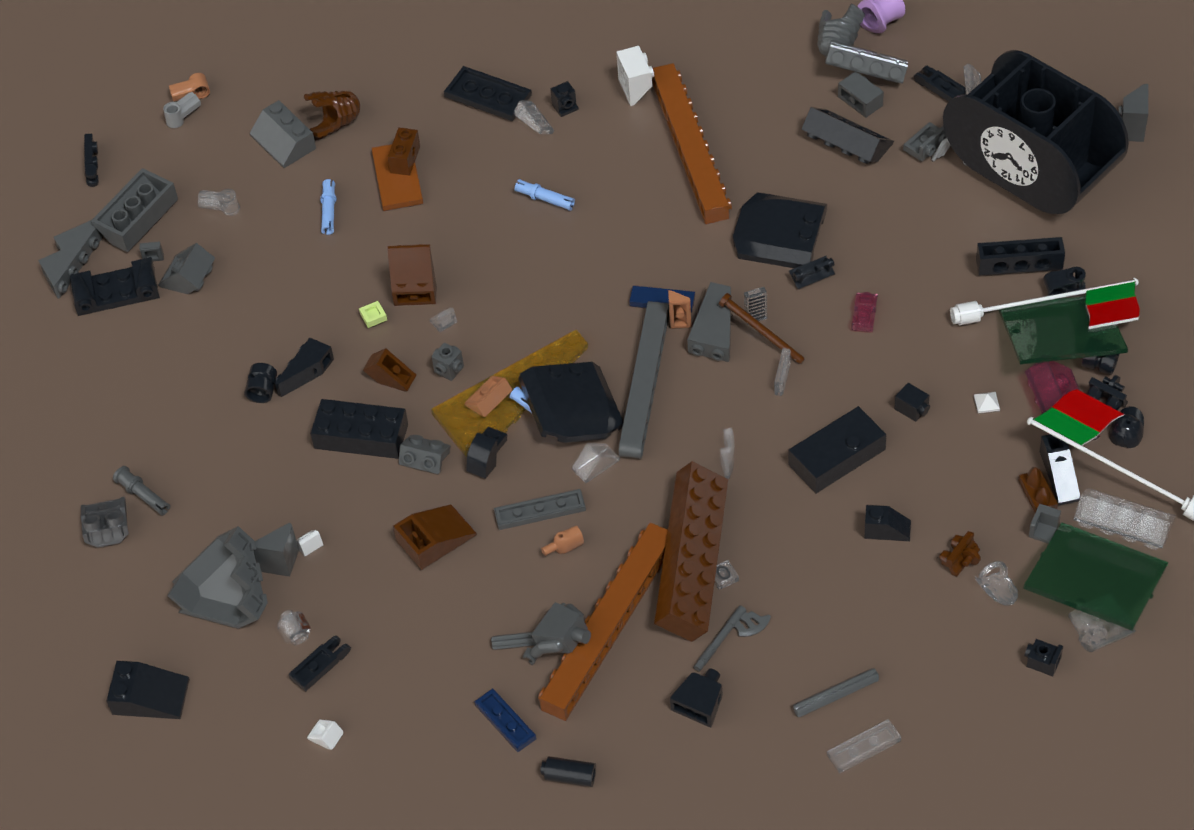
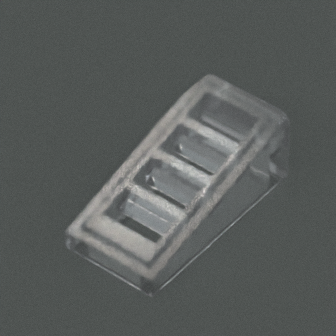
(532, 117)

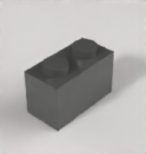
(860, 94)

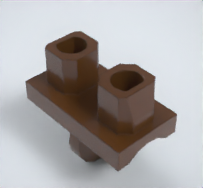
(964, 553)

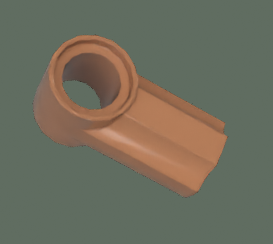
(197, 84)

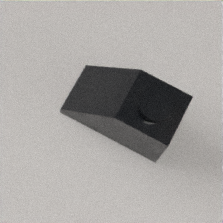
(886, 524)

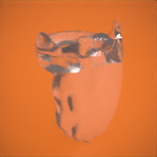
(998, 584)

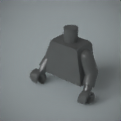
(558, 632)

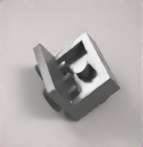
(925, 141)
(423, 453)

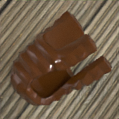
(338, 110)

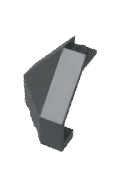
(222, 582)

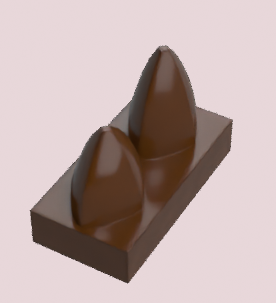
(1037, 489)

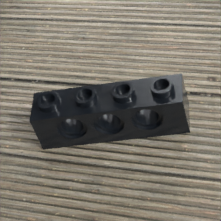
(1020, 256)

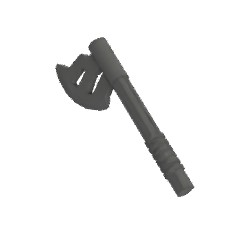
(739, 614)

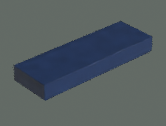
(641, 295)
(505, 720)

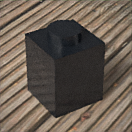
(912, 402)

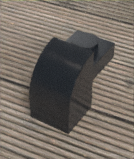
(483, 452)

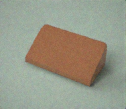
(679, 310)
(489, 395)

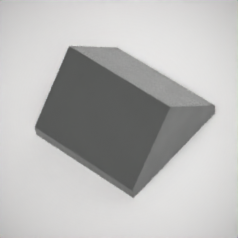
(277, 551)

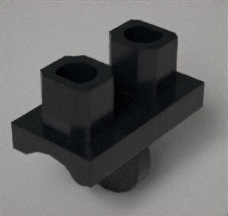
(1109, 389)

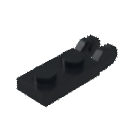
(939, 83)
(90, 160)
(319, 663)

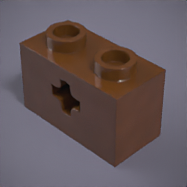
(404, 151)

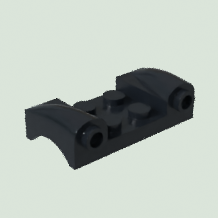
(114, 287)

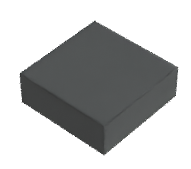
(153, 250)

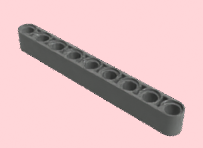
(644, 380)

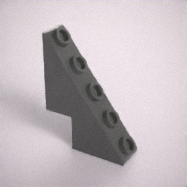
(73, 252)

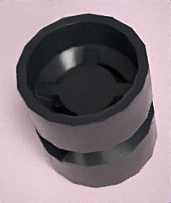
(1105, 363)
(260, 383)

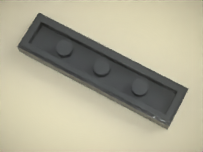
(539, 509)

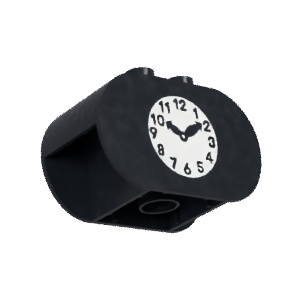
(1036, 132)

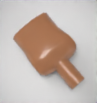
(565, 541)

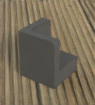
(1044, 523)

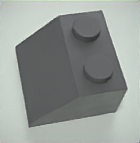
(1135, 113)
(188, 270)

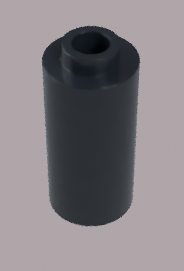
(569, 771)

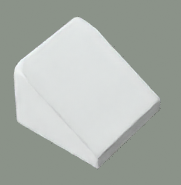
(326, 734)

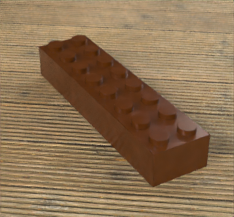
(691, 552)

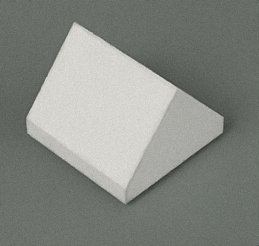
(309, 542)

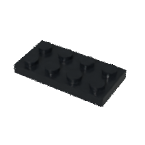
(486, 92)

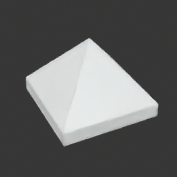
(986, 402)

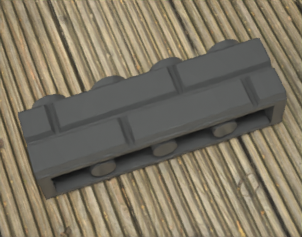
(866, 62)

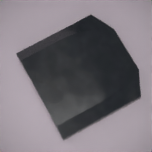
(778, 230)
(571, 401)

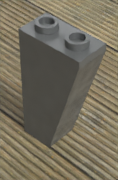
(712, 326)

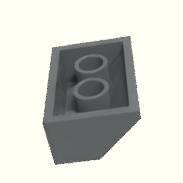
(282, 134)

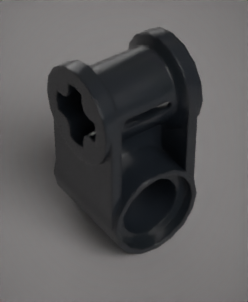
(1064, 281)

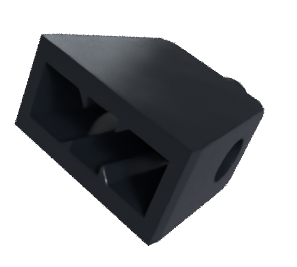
(698, 697)

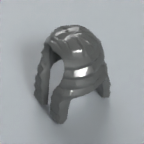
(839, 30)

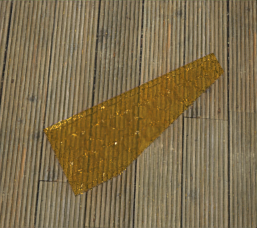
(464, 424)

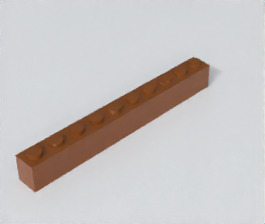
(690, 144)
(605, 623)

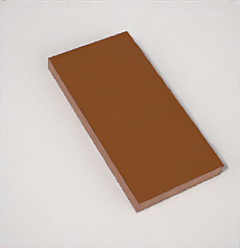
(395, 189)

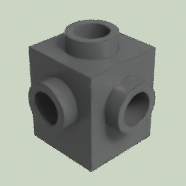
(447, 361)

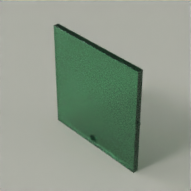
(1058, 332)
(1096, 576)

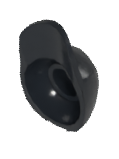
(1129, 429)

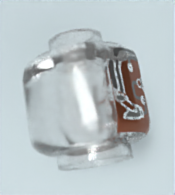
(293, 627)

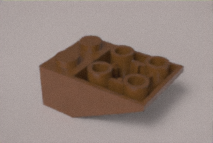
(412, 275)
(432, 534)

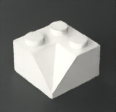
(634, 73)

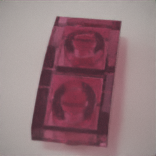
(864, 312)

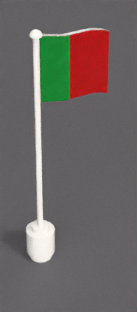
(1104, 305)
(1082, 418)

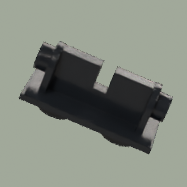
(812, 272)

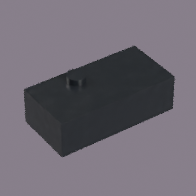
(837, 449)

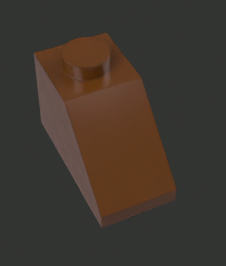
(389, 370)

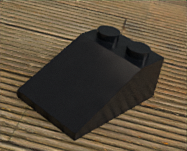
(146, 691)

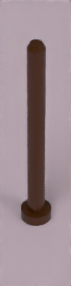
(726, 301)

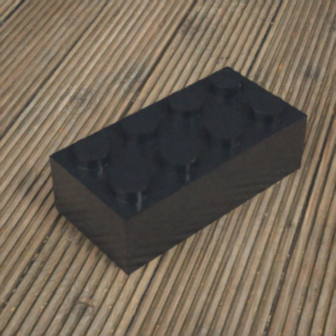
(359, 428)

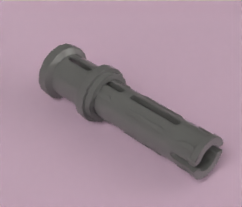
(134, 485)

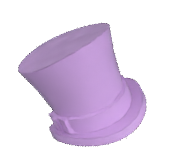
(880, 13)

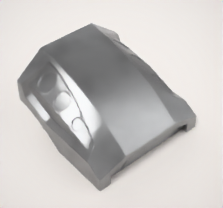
(104, 522)

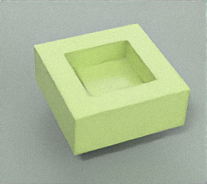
(373, 314)

